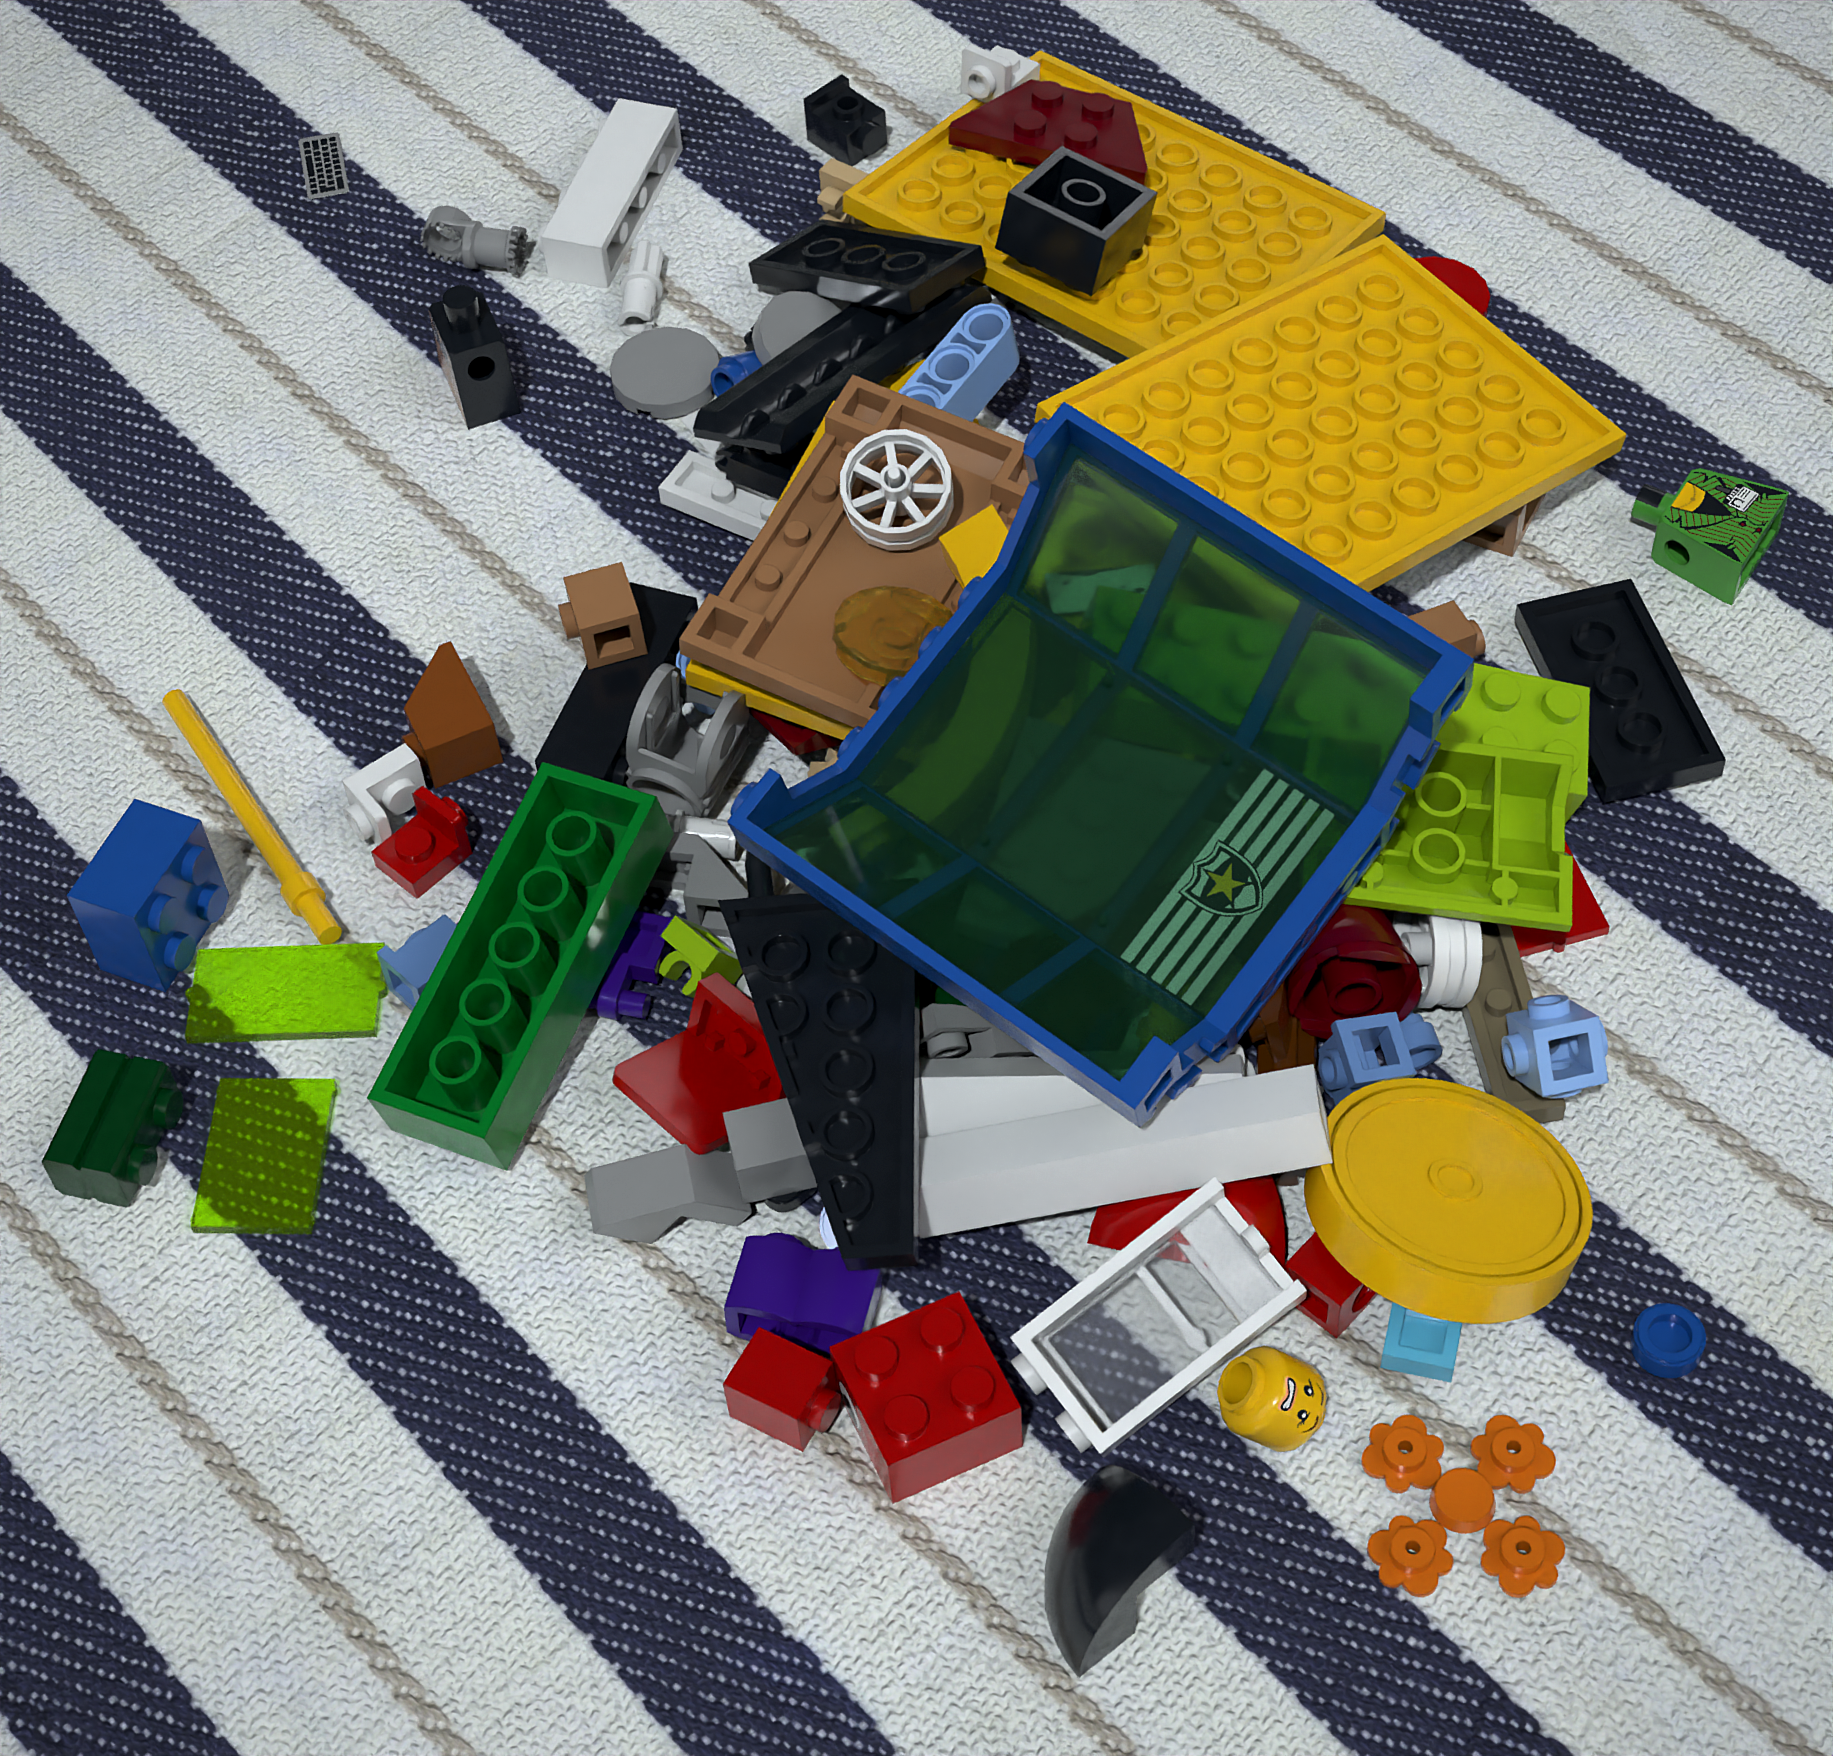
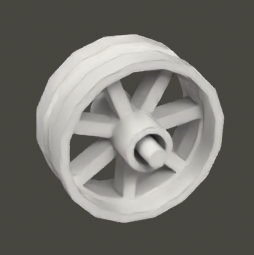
(897, 489)
(1446, 955)

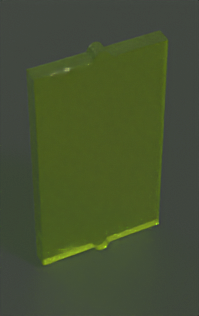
(285, 993)

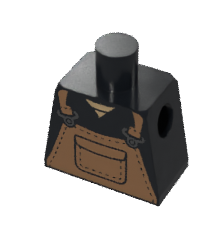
(461, 332)

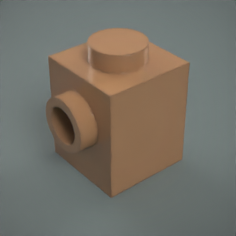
(603, 615)

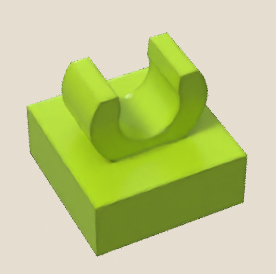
(700, 951)

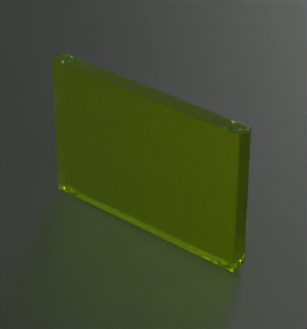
(264, 1156)

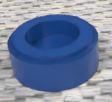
(1668, 1340)

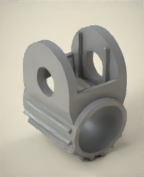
(674, 759)

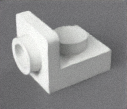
(994, 72)
(382, 792)

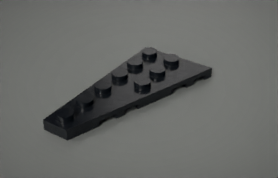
(848, 1060)

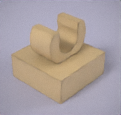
(834, 181)

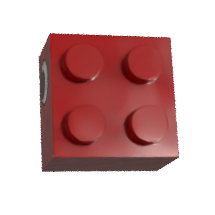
(927, 1397)

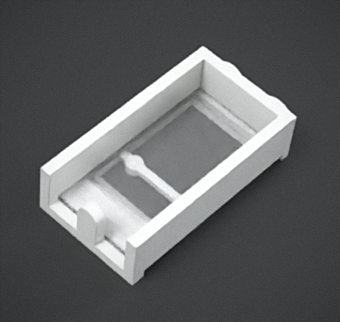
(1155, 1320)

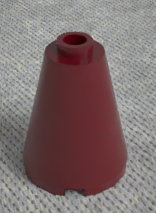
(1353, 972)

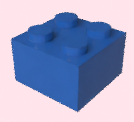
(149, 895)

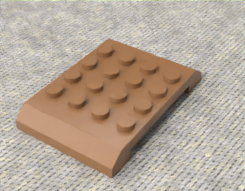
(782, 598)

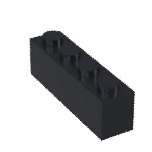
(597, 714)

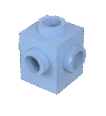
(1571, 1058)

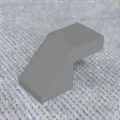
(702, 876)
(651, 1191)

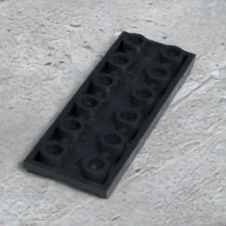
(796, 388)

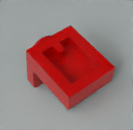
(426, 845)

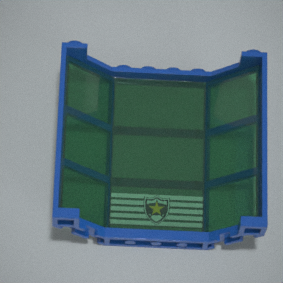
(1121, 772)

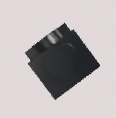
(844, 122)

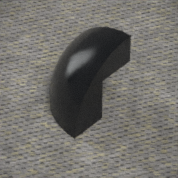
(1104, 1553)

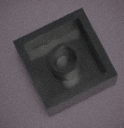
(1075, 220)

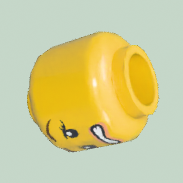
(1272, 1398)

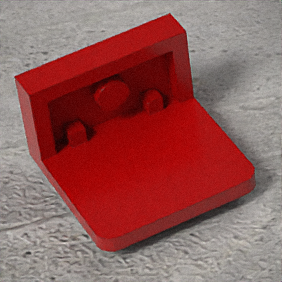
(705, 1070)

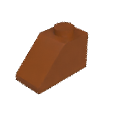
(449, 722)

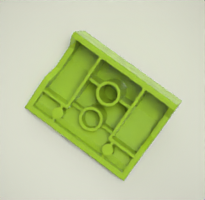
(1480, 840)

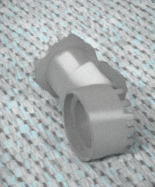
(476, 243)

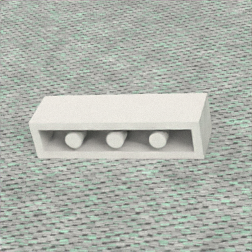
(611, 193)

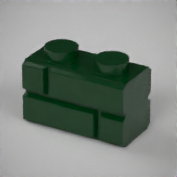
(113, 1128)

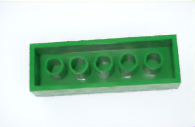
(522, 966)

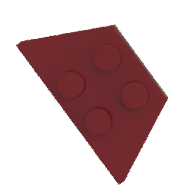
(1043, 116)

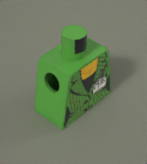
(1712, 529)

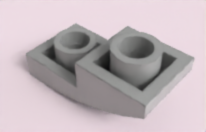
(963, 1033)

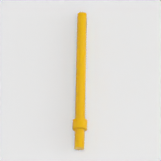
(298, 888)

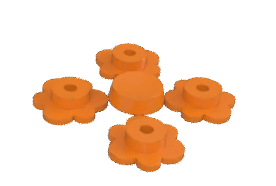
(1463, 1504)

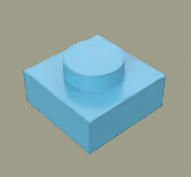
(1420, 1344)

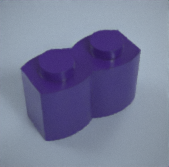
(799, 1294)

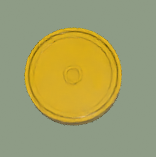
(1449, 1201)

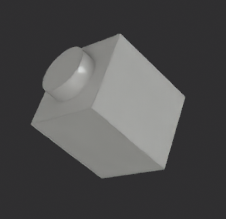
(767, 1151)

